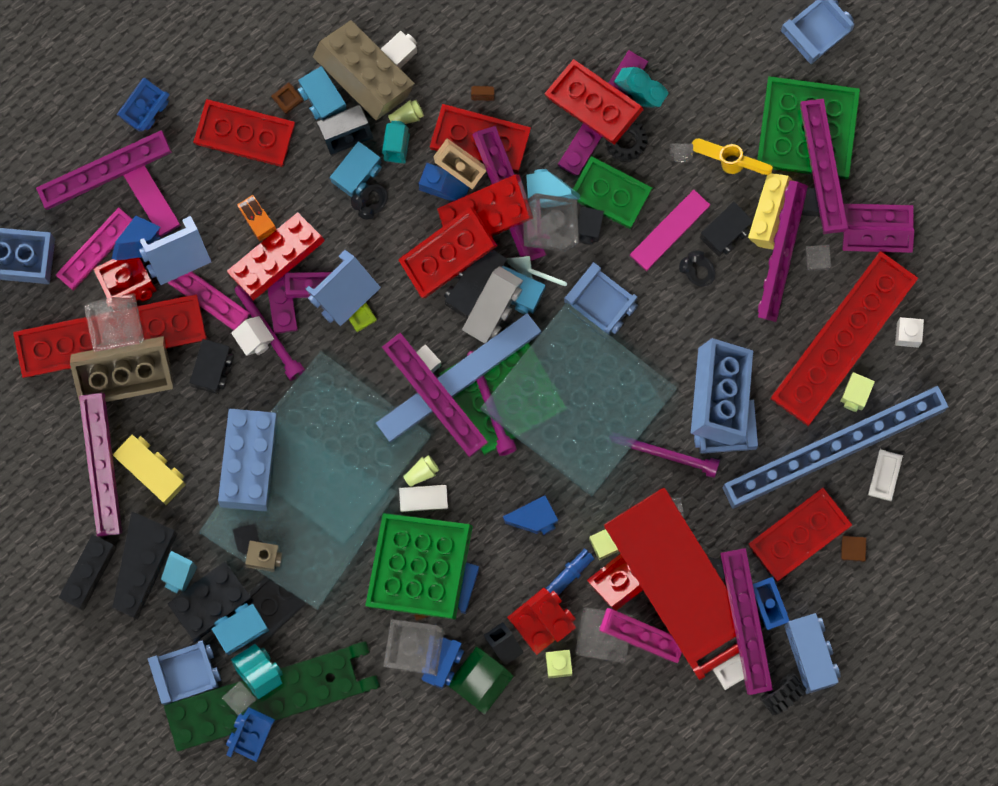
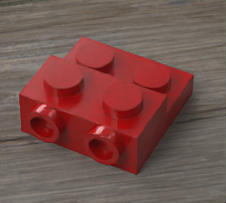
(125, 278)
(542, 620)

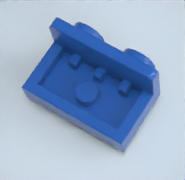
(143, 105)
(450, 654)
(250, 734)

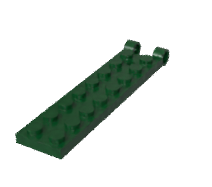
(303, 689)

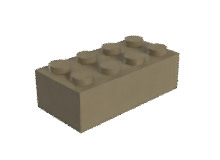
(363, 70)
(123, 370)

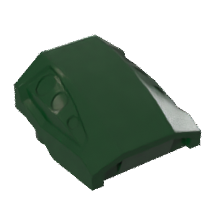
(481, 680)

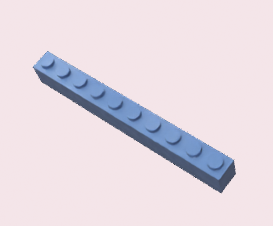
(835, 447)

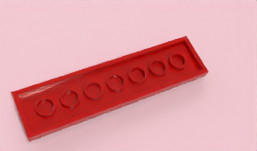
(844, 338)
(50, 346)

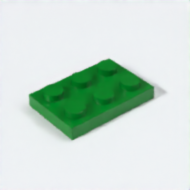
(612, 192)

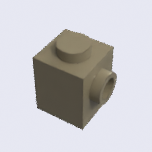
(263, 556)

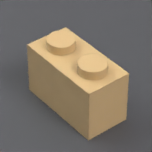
(459, 163)

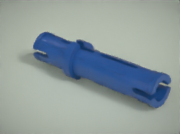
(570, 572)

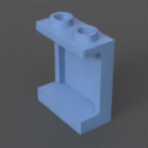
(818, 28)
(175, 253)
(343, 290)
(601, 300)
(748, 443)
(184, 673)

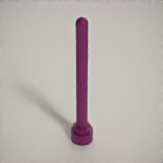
(291, 366)
(504, 444)
(708, 466)

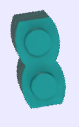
(639, 85)
(396, 142)
(257, 671)

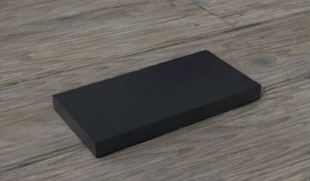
(274, 606)

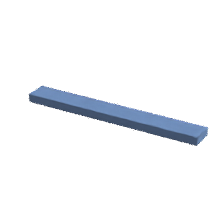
(462, 375)

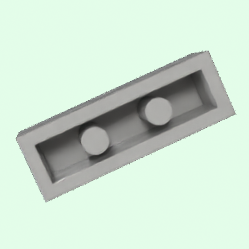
(493, 305)

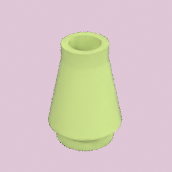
(408, 113)
(421, 471)

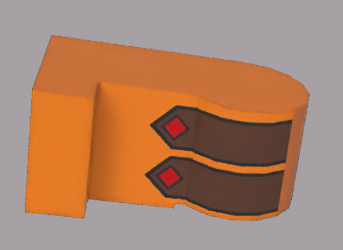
(256, 218)

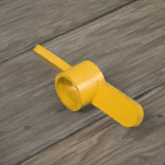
(721, 153)

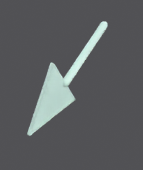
(523, 266)

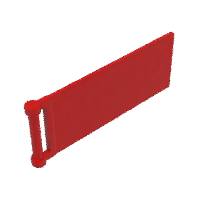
(676, 578)

